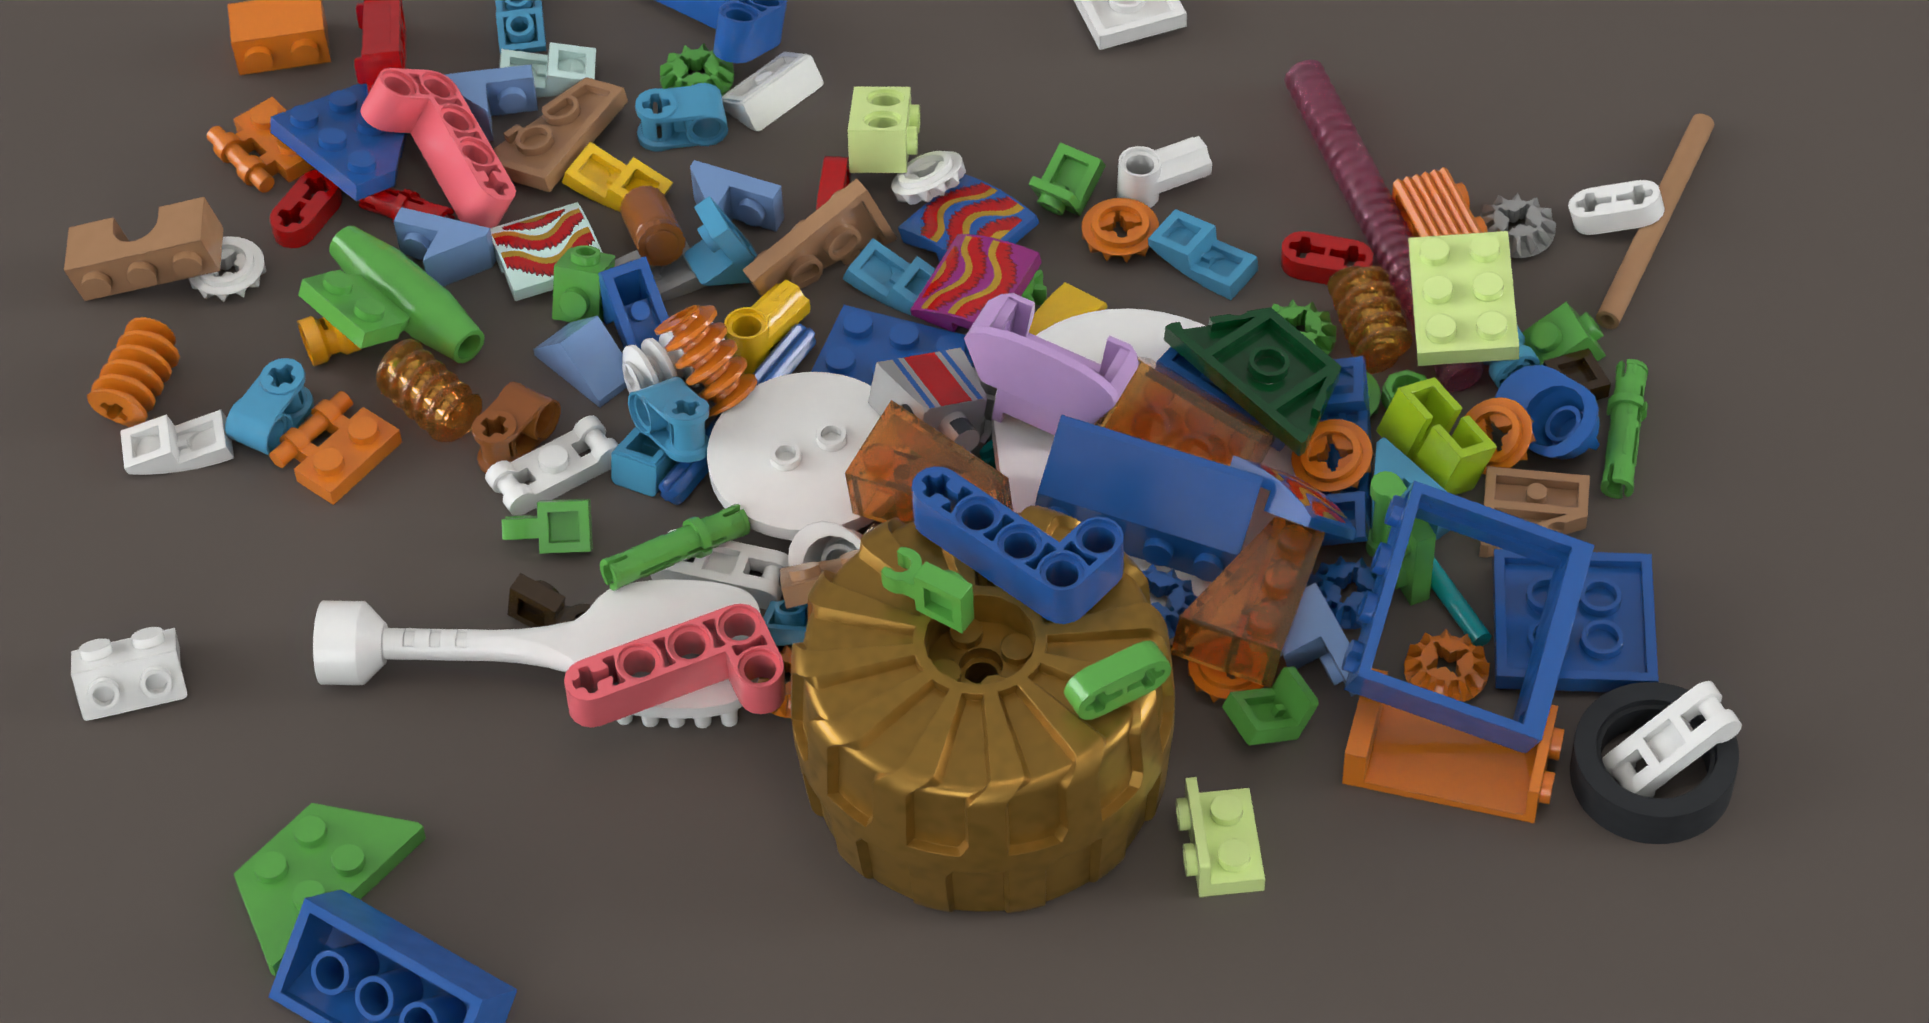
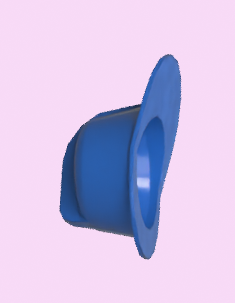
(1561, 410)

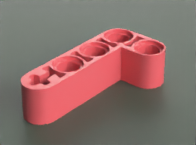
(448, 138)
(597, 702)

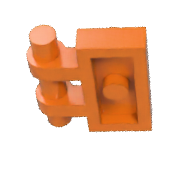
(255, 134)
(345, 456)

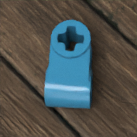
(686, 117)
(270, 406)
(672, 418)

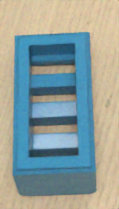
(639, 464)

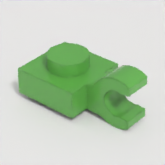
(559, 525)
(936, 591)

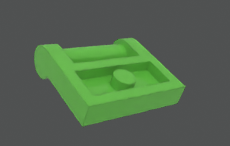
(1418, 560)

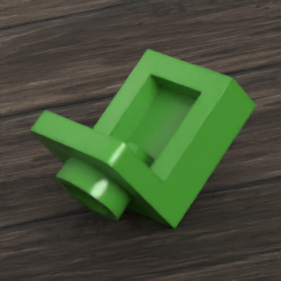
(1067, 180)
(578, 285)
(1564, 333)
(1273, 712)

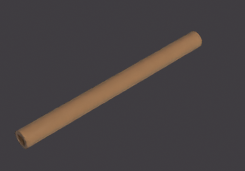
(1648, 237)

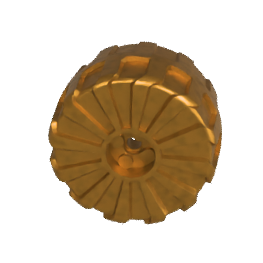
(956, 752)

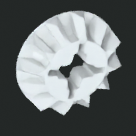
(928, 176)
(248, 264)

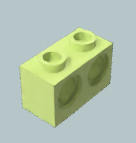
(882, 129)

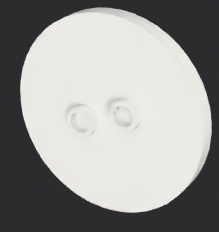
(789, 451)

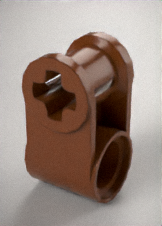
(514, 424)

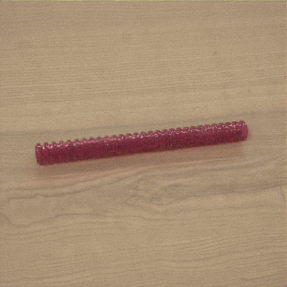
(1365, 193)

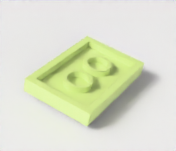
(1463, 298)

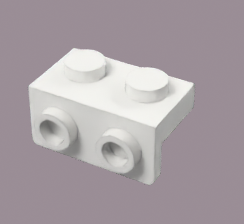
(128, 673)

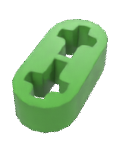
(1117, 680)

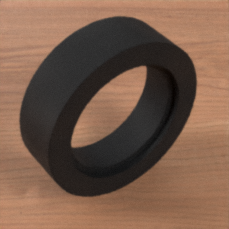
(1631, 814)

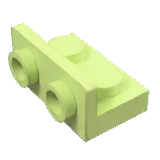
(1222, 840)

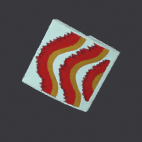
(534, 244)

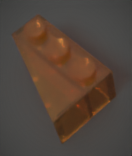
(895, 452)
(1252, 605)

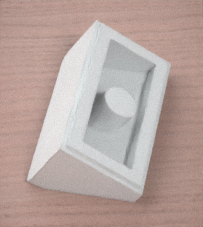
(773, 90)

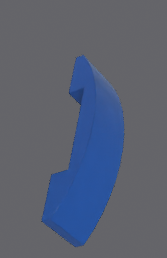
(1351, 403)

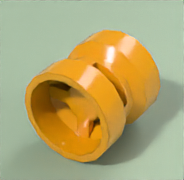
(323, 340)

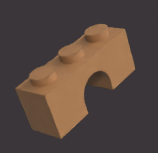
(179, 247)

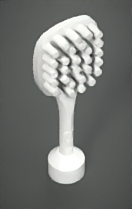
(356, 642)

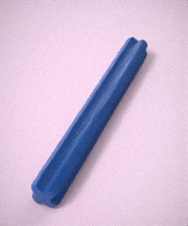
(780, 362)

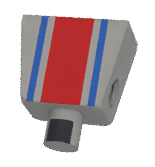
(935, 389)

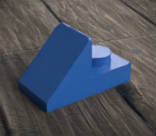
(632, 301)

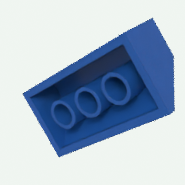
(1166, 501)
(369, 968)

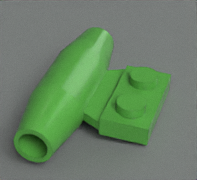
(388, 294)

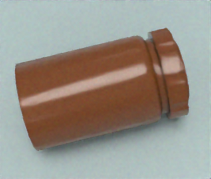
(652, 225)

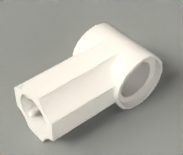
(1148, 172)

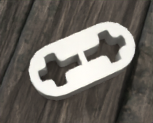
(1616, 207)

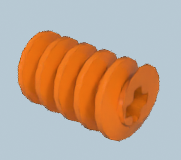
(708, 356)
(135, 372)

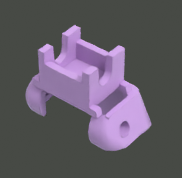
(1038, 377)

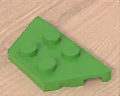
(316, 855)

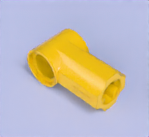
(766, 322)

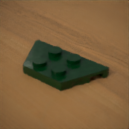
(1264, 369)

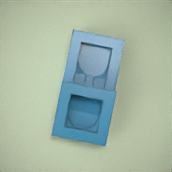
(1195, 251)
(888, 277)

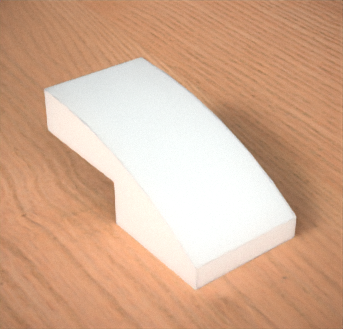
(166, 448)

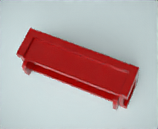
(382, 39)

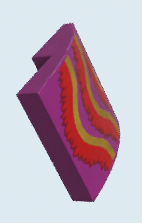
(970, 276)

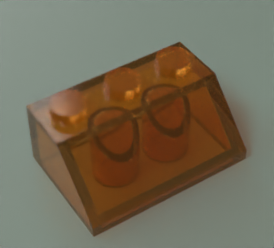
(1184, 417)

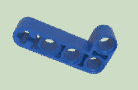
(742, 26)
(1044, 574)

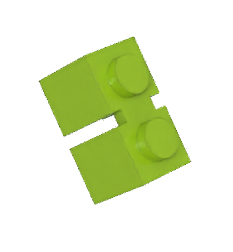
(1420, 428)

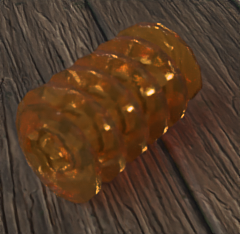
(1370, 316)
(427, 391)

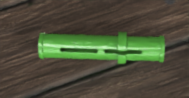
(1627, 413)
(694, 538)

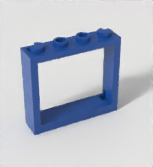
(1564, 553)

